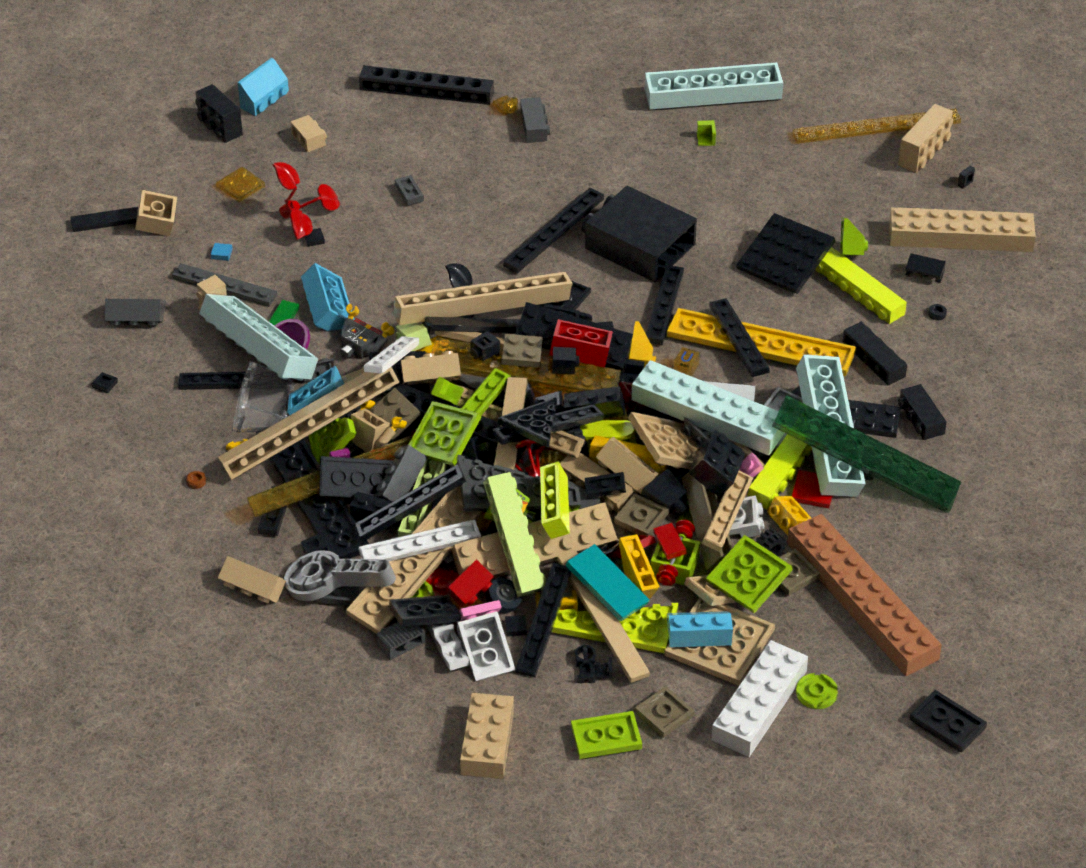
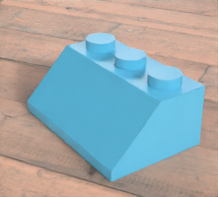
(262, 87)
(314, 390)
(699, 629)

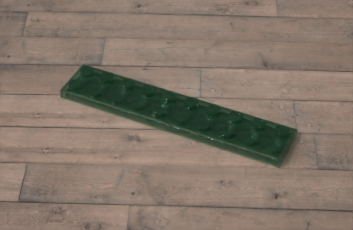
(866, 454)

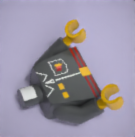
(361, 338)

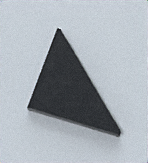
(533, 421)

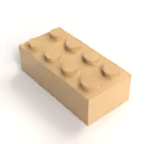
(925, 138)
(487, 735)

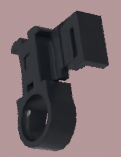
(593, 670)

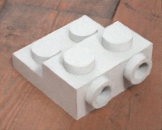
(748, 518)

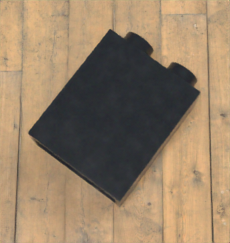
(639, 233)

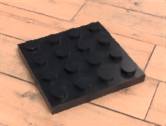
(785, 253)

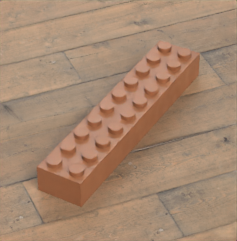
(865, 595)

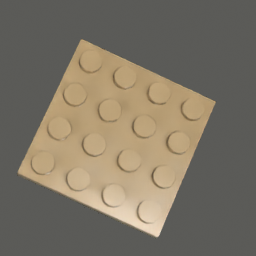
(665, 440)
(729, 661)

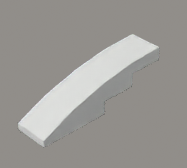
(449, 645)

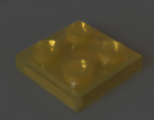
(240, 184)

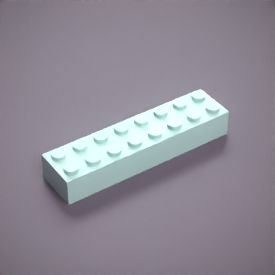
(713, 85)
(258, 337)
(825, 390)
(707, 406)

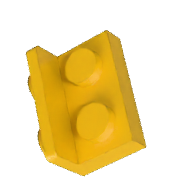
(787, 512)

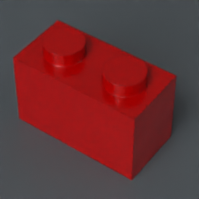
(470, 583)

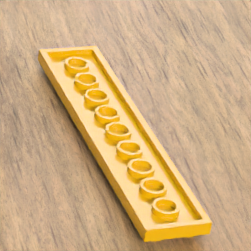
(771, 343)

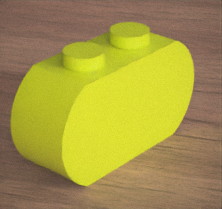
(620, 429)

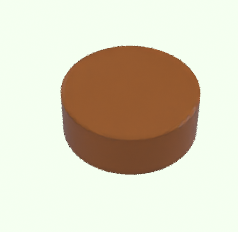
(196, 479)

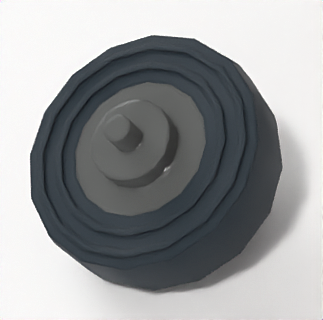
(504, 591)

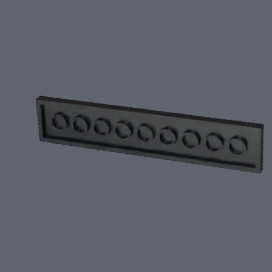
(325, 514)

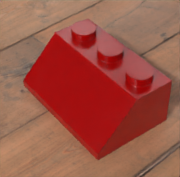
(590, 342)

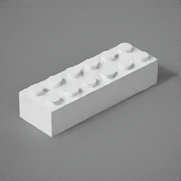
(759, 698)

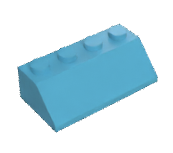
(325, 297)

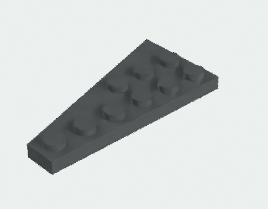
(475, 496)

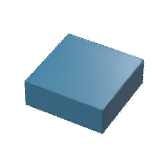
(221, 251)

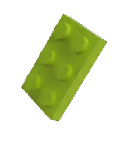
(606, 734)

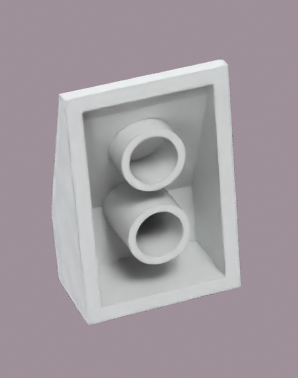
(485, 646)

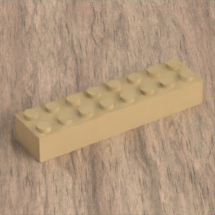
(962, 229)
(587, 527)

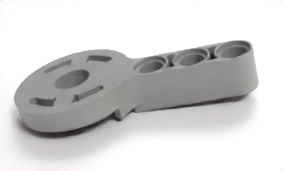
(326, 579)

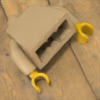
(372, 430)

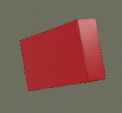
(669, 541)

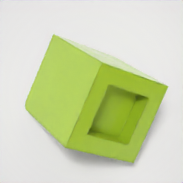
(706, 133)
(447, 391)

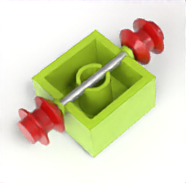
(681, 567)

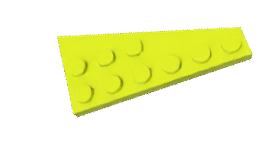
(645, 627)

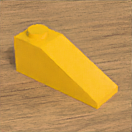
(641, 347)
(637, 566)

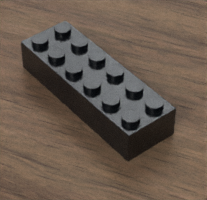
(542, 323)

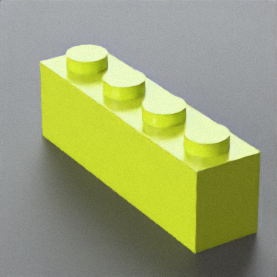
(554, 500)

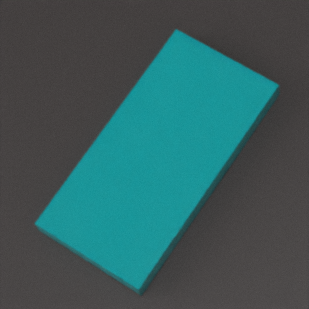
(607, 582)

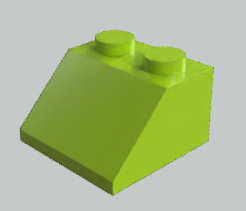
(852, 240)

